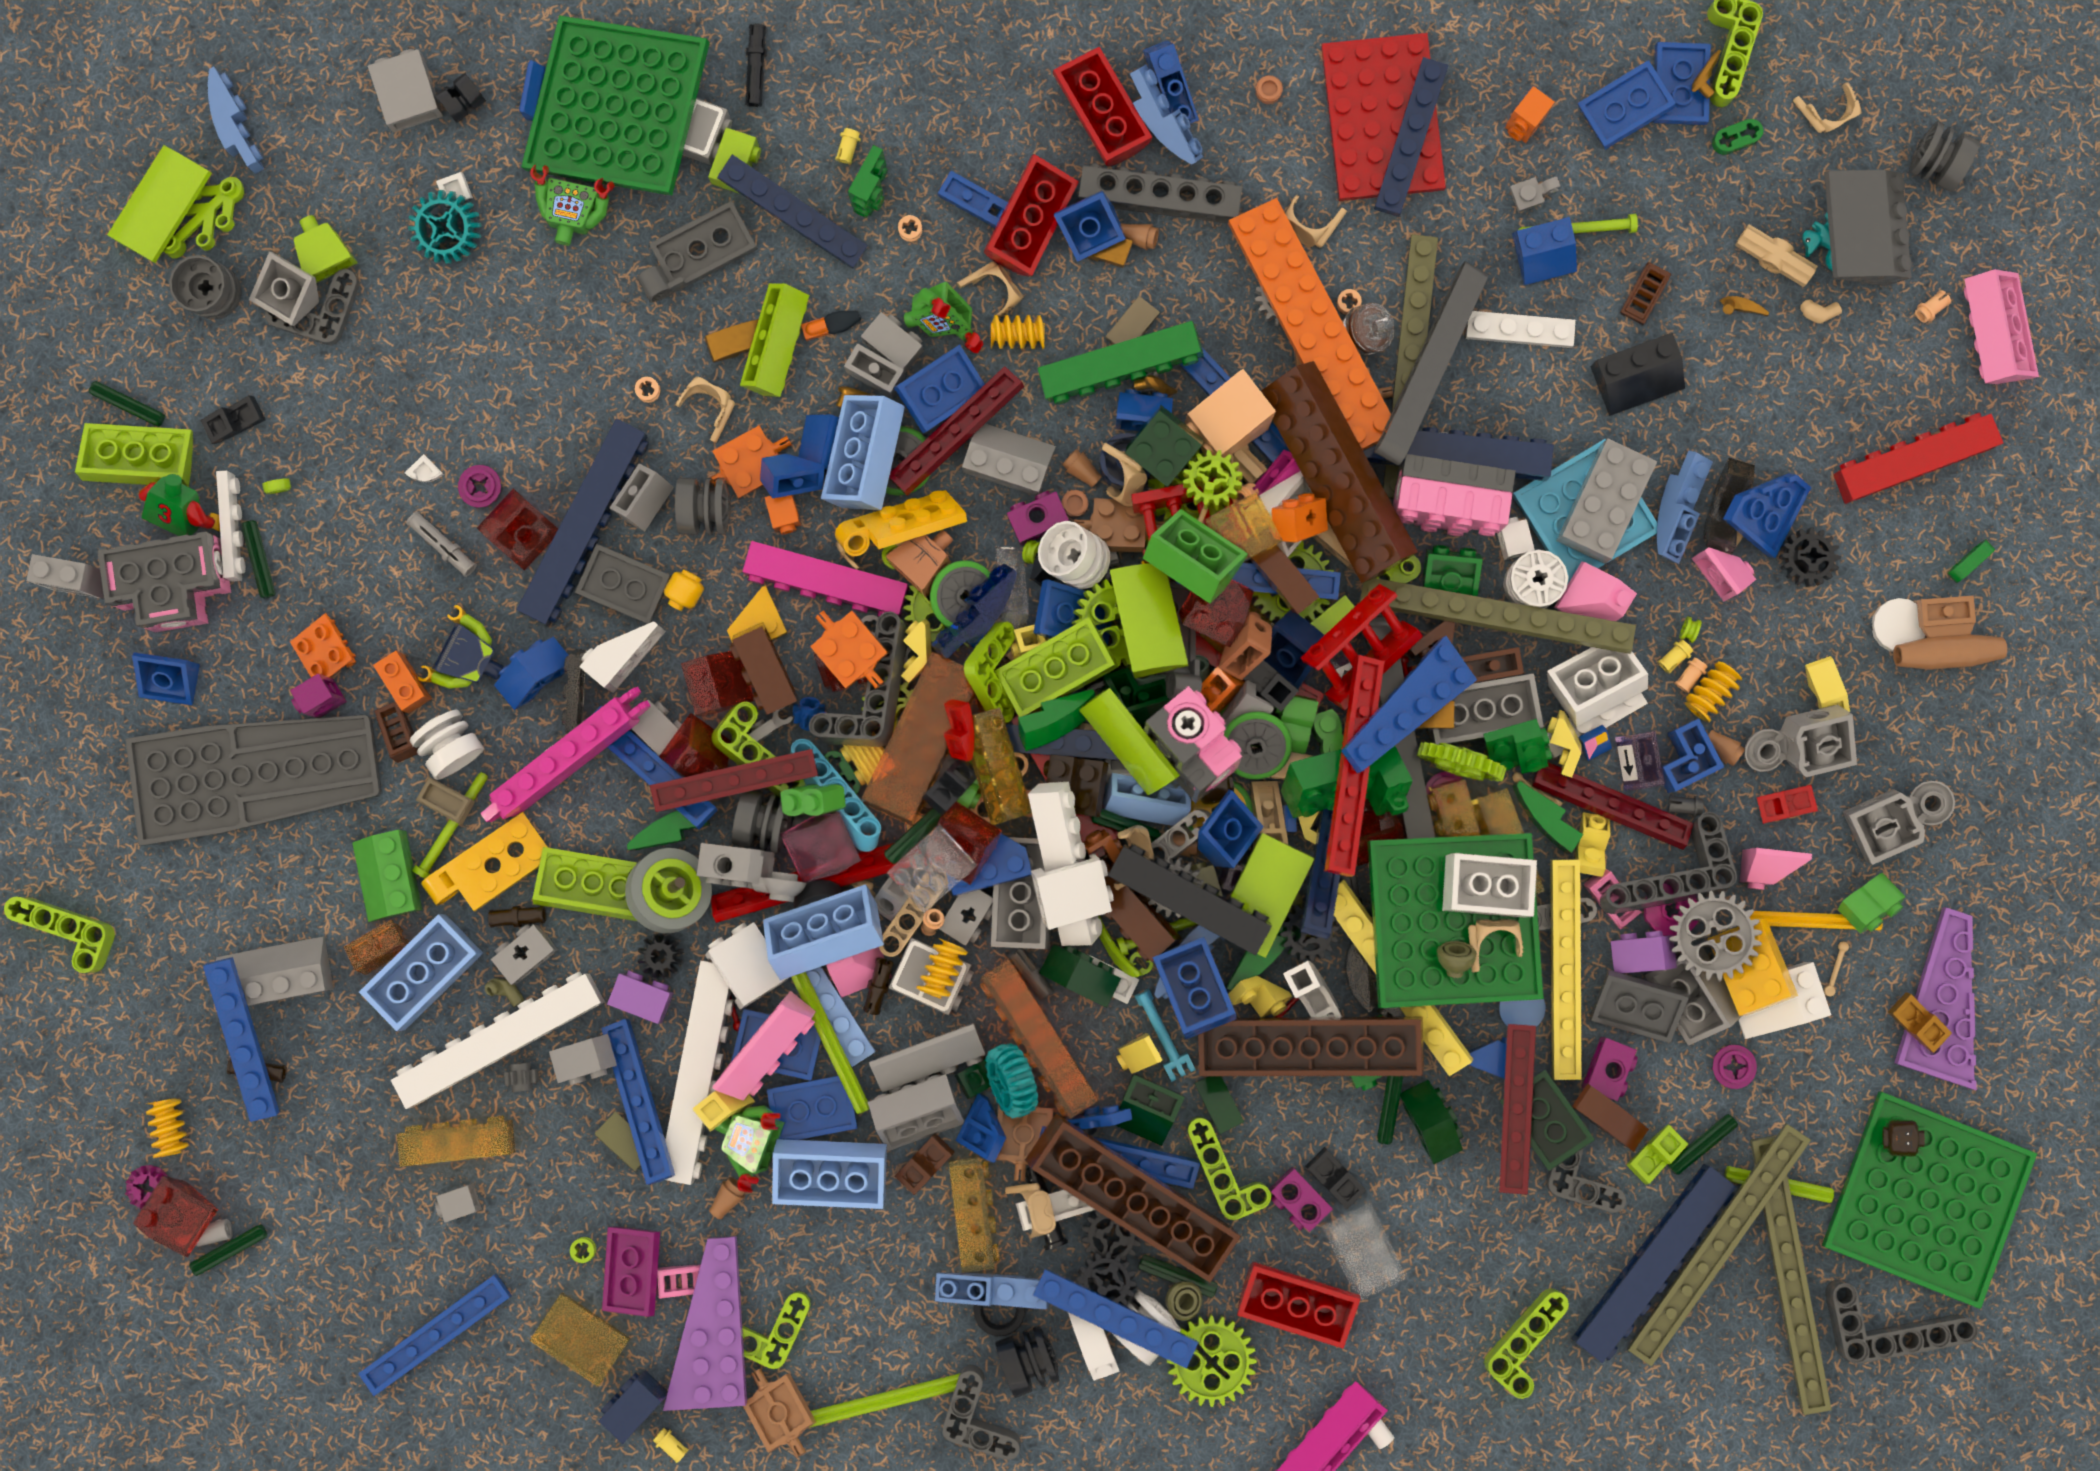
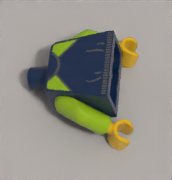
(464, 655)

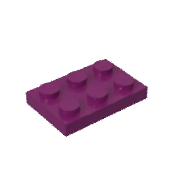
(631, 1271)

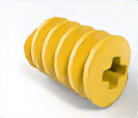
(1017, 331)
(1712, 690)
(942, 969)
(167, 1127)

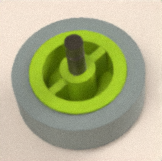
(666, 891)

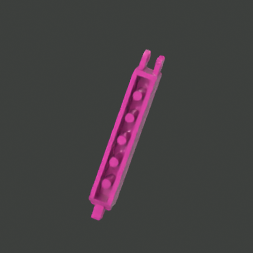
(565, 757)

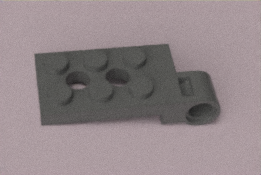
(682, 268)
(1181, 678)

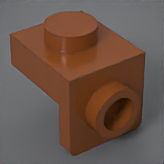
(1097, 839)

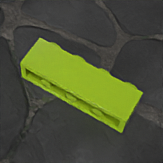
(774, 340)

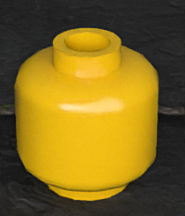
(683, 590)

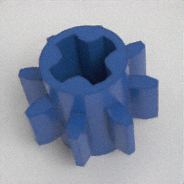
(806, 710)

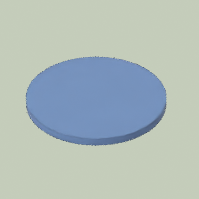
(1522, 1012)

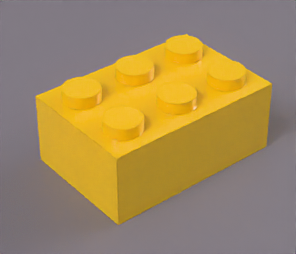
(1765, 981)

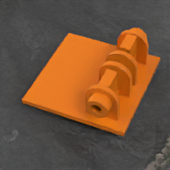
(322, 648)

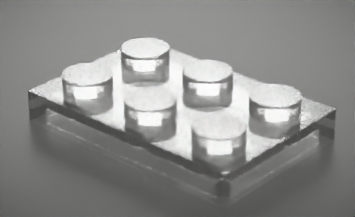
(932, 868)
(1364, 1251)

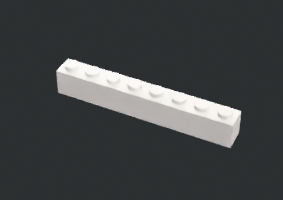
(498, 1040)
(697, 1071)

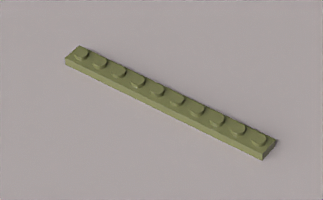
(1413, 323)
(1507, 616)
(1718, 1244)
(1794, 1293)

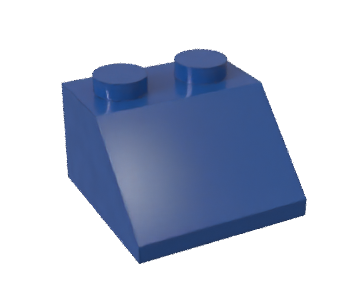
(1546, 250)
(1137, 409)
(1228, 832)

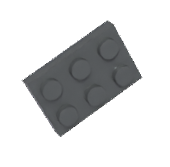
(622, 584)
(1639, 1006)

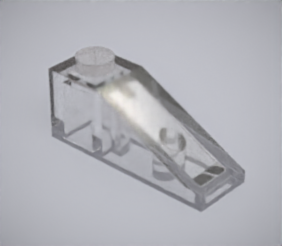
(1016, 608)

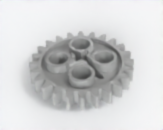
(1724, 960)

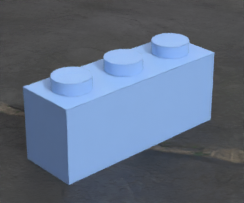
(1129, 800)

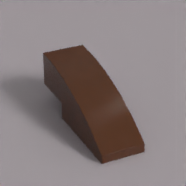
(1285, 579)
(1610, 1117)

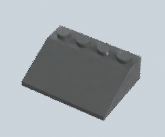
(1868, 226)

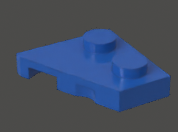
(1095, 1117)
(982, 1130)

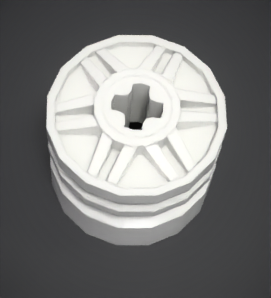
(1074, 555)
(1519, 579)
(444, 740)
(1153, 1309)

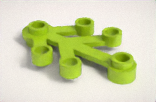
(206, 214)

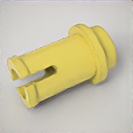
(847, 146)
(1675, 656)
(670, 1445)

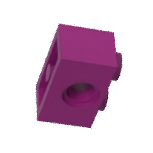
(1027, 530)
(317, 696)
(1605, 1053)

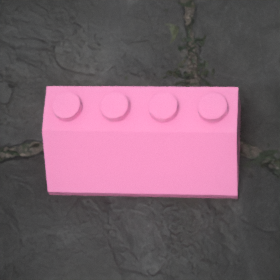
(2000, 327)
(765, 1047)

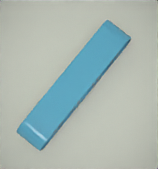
(863, 820)

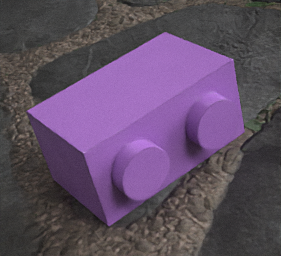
(1643, 954)
(640, 997)

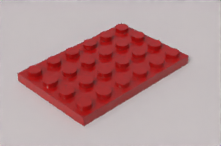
(1366, 100)

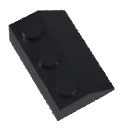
(1639, 374)

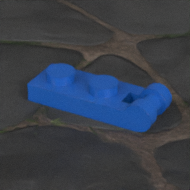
(971, 198)

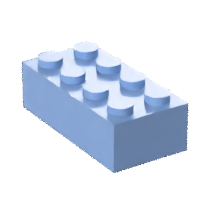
(862, 452)
(822, 932)
(421, 972)
(829, 1174)

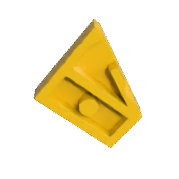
(759, 610)

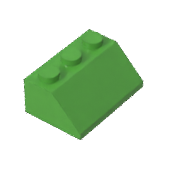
(1194, 555)
(387, 875)

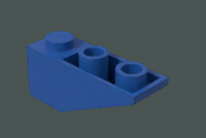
(1170, 78)

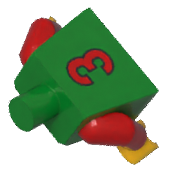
(175, 507)

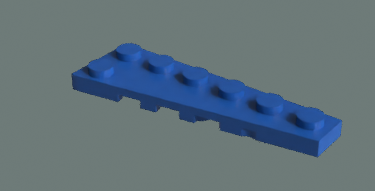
(1423, 693)

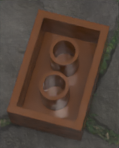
(763, 668)

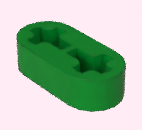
(1735, 131)
(1971, 561)
(846, 769)

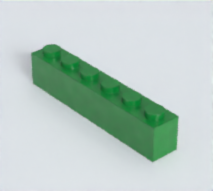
(1121, 362)

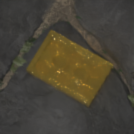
(580, 1339)

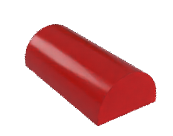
(1103, 107)
(1029, 217)
(1298, 1304)

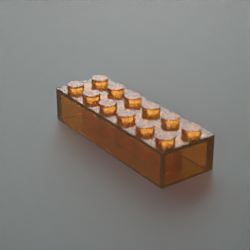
(918, 742)
(1039, 1038)

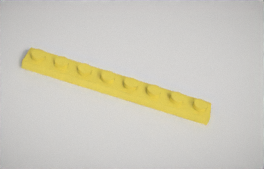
(1565, 969)
(1436, 1031)

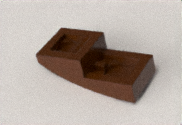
(924, 1164)

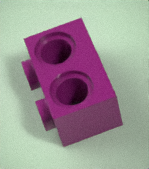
(1304, 1195)

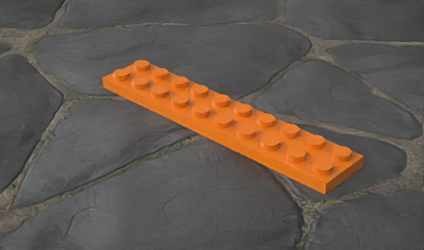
(1310, 316)

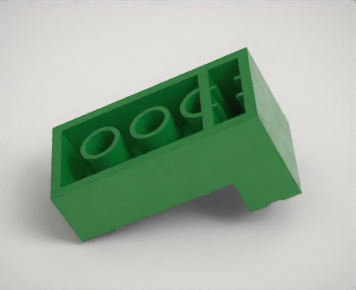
(1313, 783)

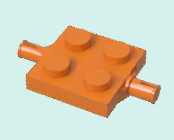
(742, 458)
(849, 649)

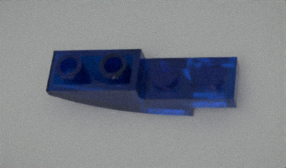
(985, 605)

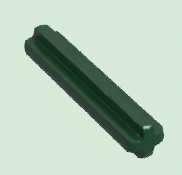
(126, 403)
(258, 559)
(1120, 823)
(912, 836)
(1389, 1109)
(1703, 1143)
(228, 1250)
(1174, 1274)

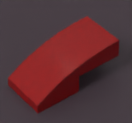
(961, 735)
(1787, 804)

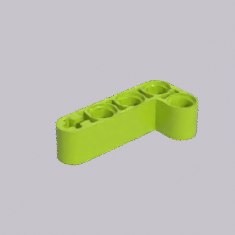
(1733, 53)
(741, 739)
(60, 927)
(1220, 1166)
(1530, 1338)

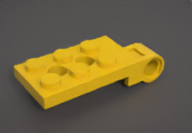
(900, 522)
(468, 870)

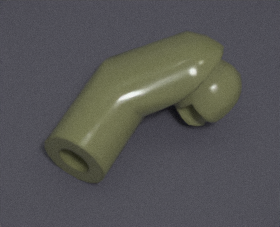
(502, 987)

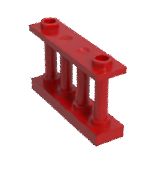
(1170, 497)
(1389, 649)

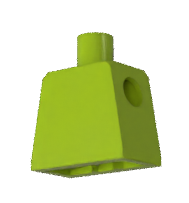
(321, 249)

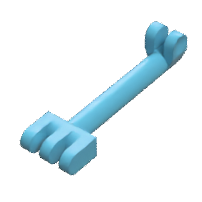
(1146, 1000)

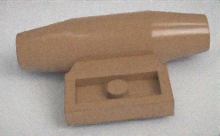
(1948, 637)

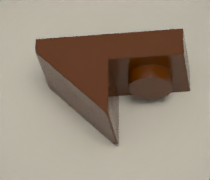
(1424, 644)

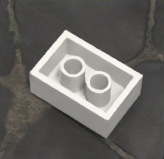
(1596, 682)
(1489, 885)

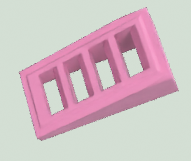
(1595, 883)
(661, 1292)

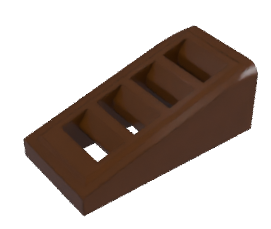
(1655, 272)
(395, 753)

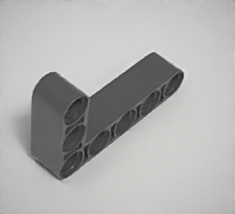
(888, 692)
(1680, 880)
(1892, 1335)

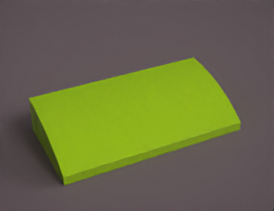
(159, 204)
(134, 454)
(1148, 619)
(1056, 667)
(1129, 742)
(1272, 882)
(583, 883)

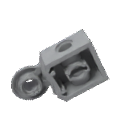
(1808, 741)
(1896, 821)
(748, 870)

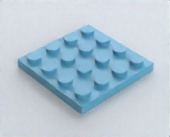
(1550, 501)

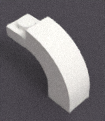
(1312, 991)
(1094, 1348)

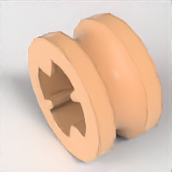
(914, 235)
(1355, 296)
(643, 381)

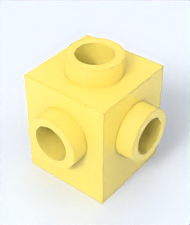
(1025, 641)

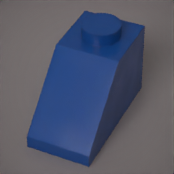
(790, 475)
(1490, 1057)

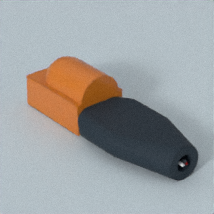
(831, 324)

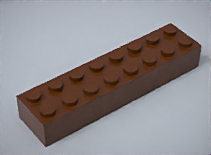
(1338, 471)
(1314, 1047)
(1132, 1198)

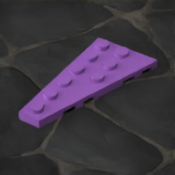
(1947, 994)
(711, 1350)

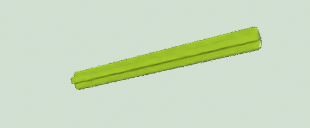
(832, 1044)
(885, 1400)

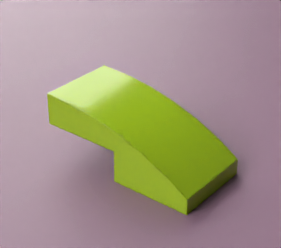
(1657, 1154)

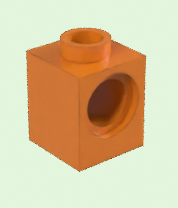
(783, 514)

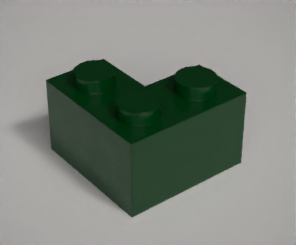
(1139, 700)
(1077, 973)
(1433, 1121)

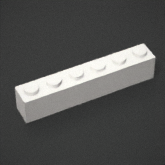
(1061, 846)

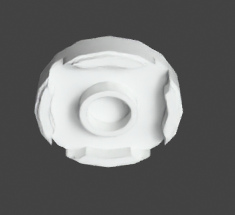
(1896, 623)

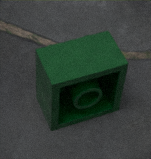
(1164, 445)

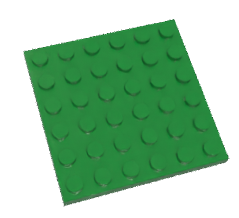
(616, 104)
(1412, 926)
(1934, 1213)

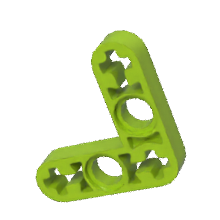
(980, 669)
(765, 1344)

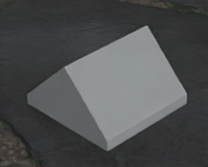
(285, 290)

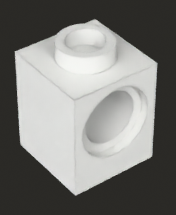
(1515, 539)

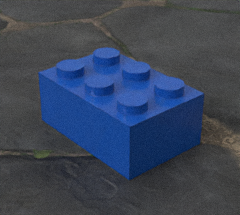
(1195, 988)

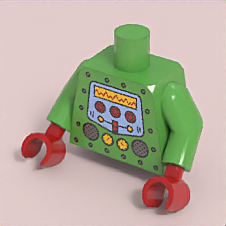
(570, 205)
(941, 313)
(750, 1142)

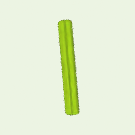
(1797, 1188)

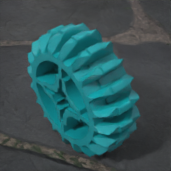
(438, 235)
(1011, 1080)

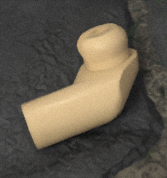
(1818, 313)

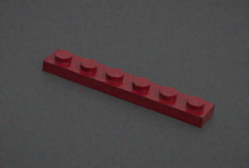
(956, 431)
(734, 780)
(1614, 806)
(1517, 1109)

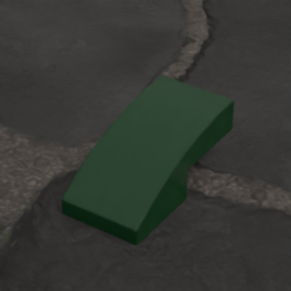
(973, 1079)
(1219, 1103)

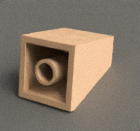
(1231, 416)

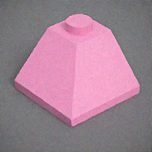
(1724, 572)
(1595, 594)
(1769, 866)
(854, 971)

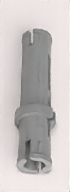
(449, 551)

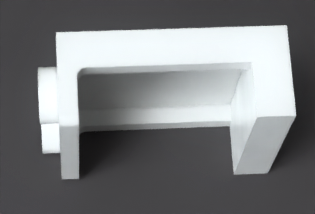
(1072, 892)
(744, 964)

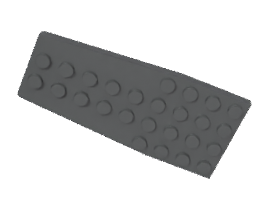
(248, 774)

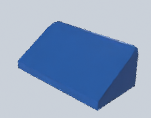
(531, 89)

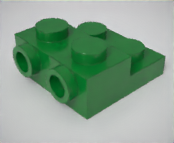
(866, 188)
(1452, 570)
(1519, 746)

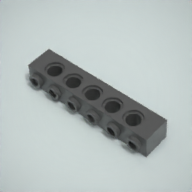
(1171, 204)

